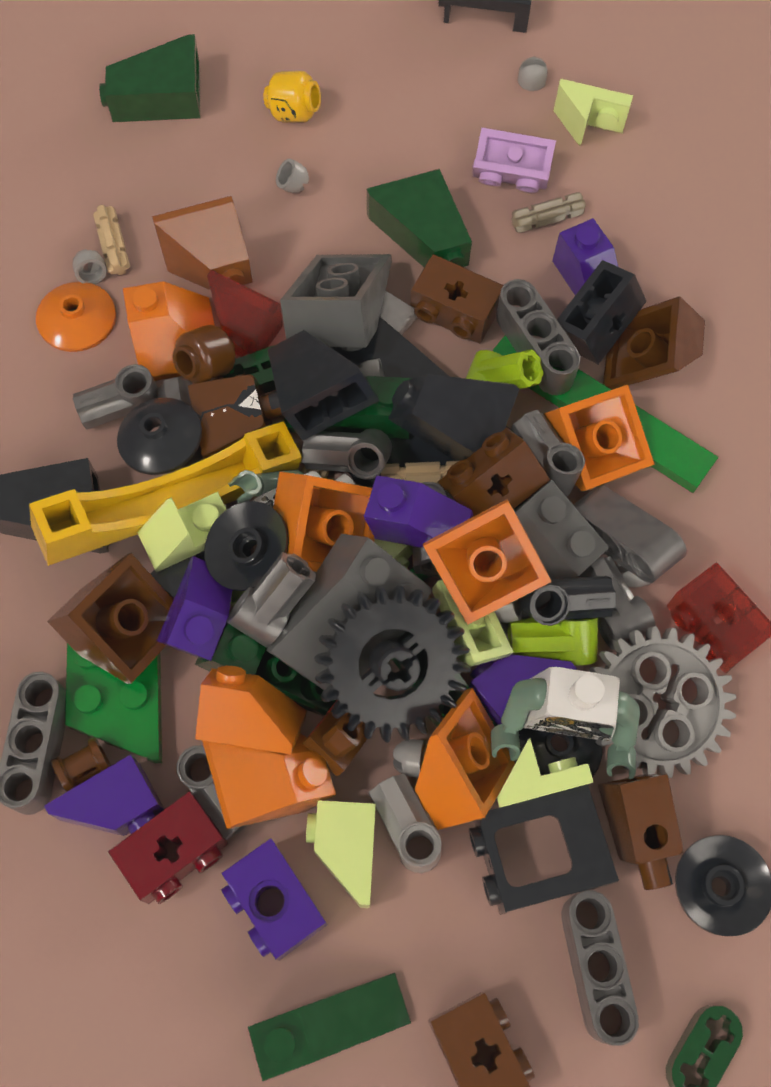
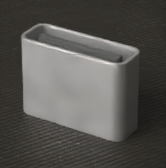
(397, 313)

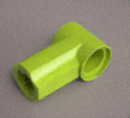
(516, 368)
(567, 641)

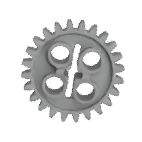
(696, 721)

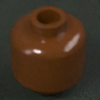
(204, 354)

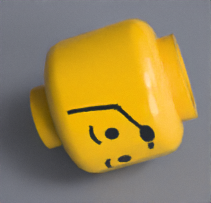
(292, 96)

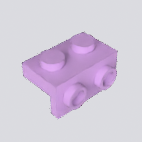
(513, 160)

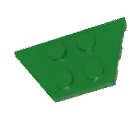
(113, 710)

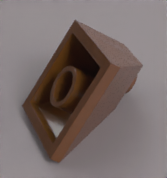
(655, 344)
(116, 619)

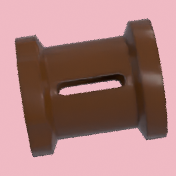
(81, 765)

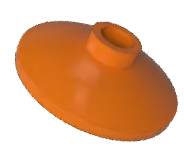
(78, 328)

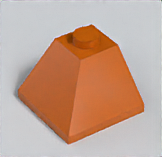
(157, 319)
(607, 435)
(319, 512)
(487, 561)
(247, 712)
(458, 768)
(266, 784)

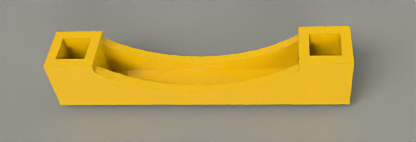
(90, 520)

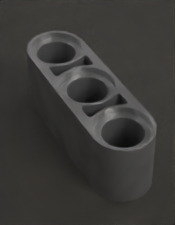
(536, 319)
(633, 535)
(25, 722)
(616, 986)

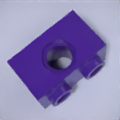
(265, 870)

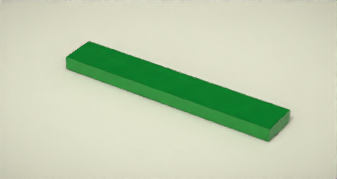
(671, 451)

